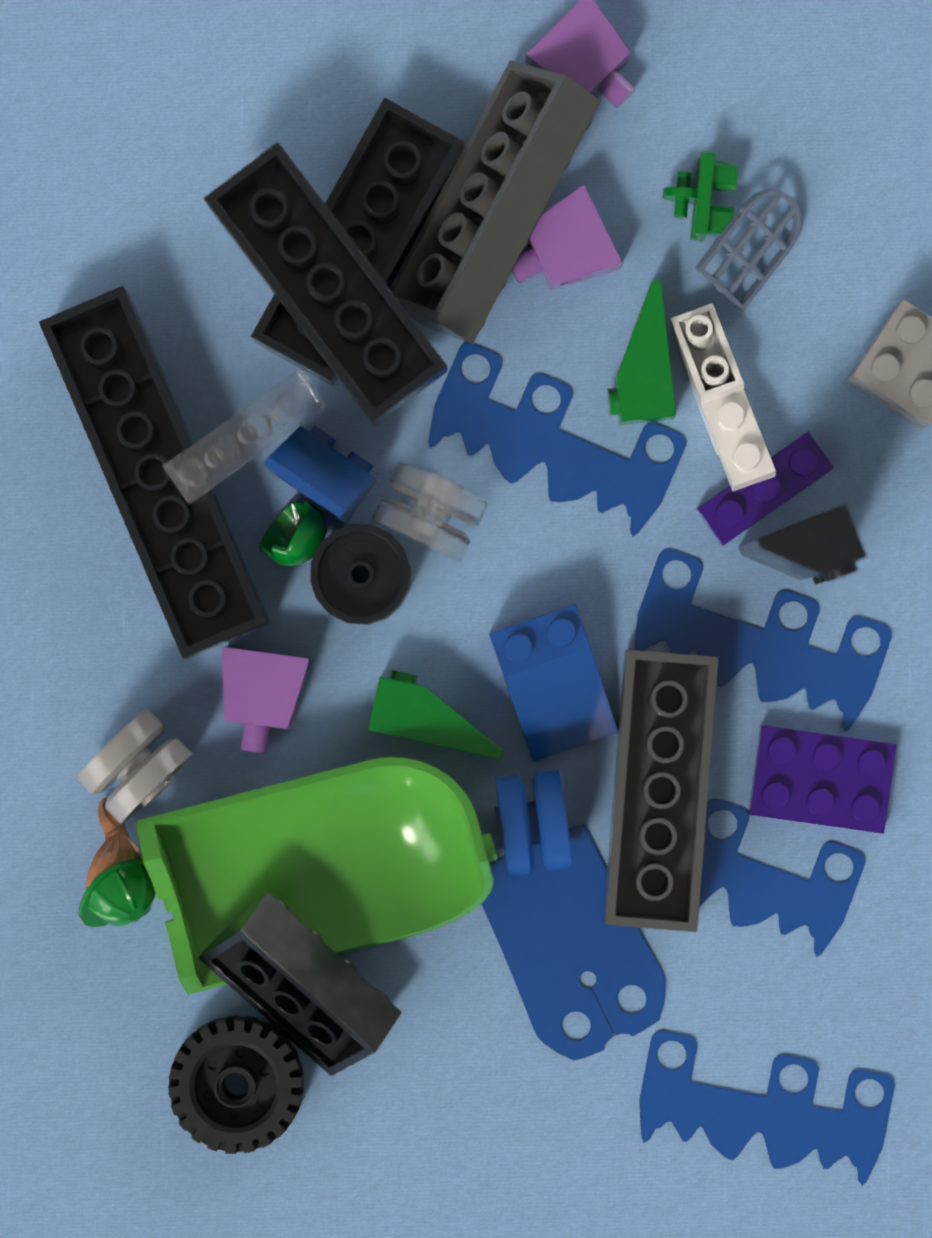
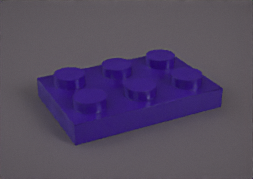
(822, 779)

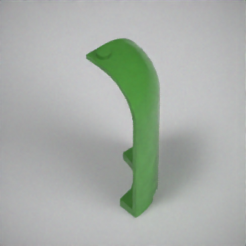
(348, 850)

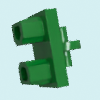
(709, 176)

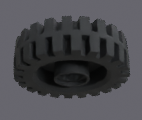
(227, 1119)

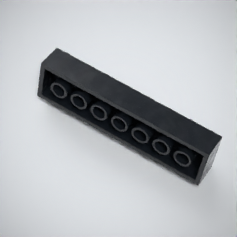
(133, 433)

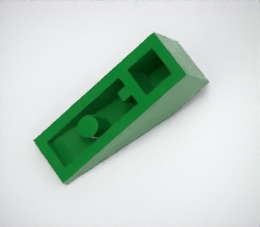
(644, 377)
(419, 715)

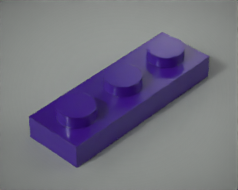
(737, 510)

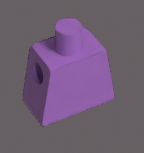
(586, 51)
(568, 244)
(261, 692)

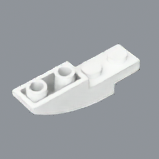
(722, 397)

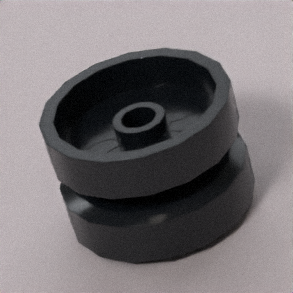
(339, 557)

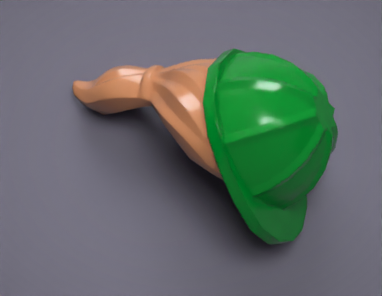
(117, 879)

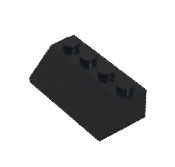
(814, 548)
(301, 985)

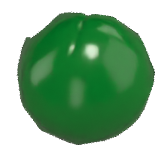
(294, 534)

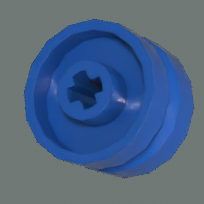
(533, 822)

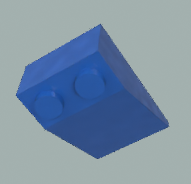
(321, 472)
(553, 682)

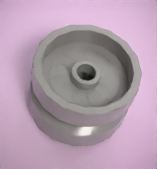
(131, 762)

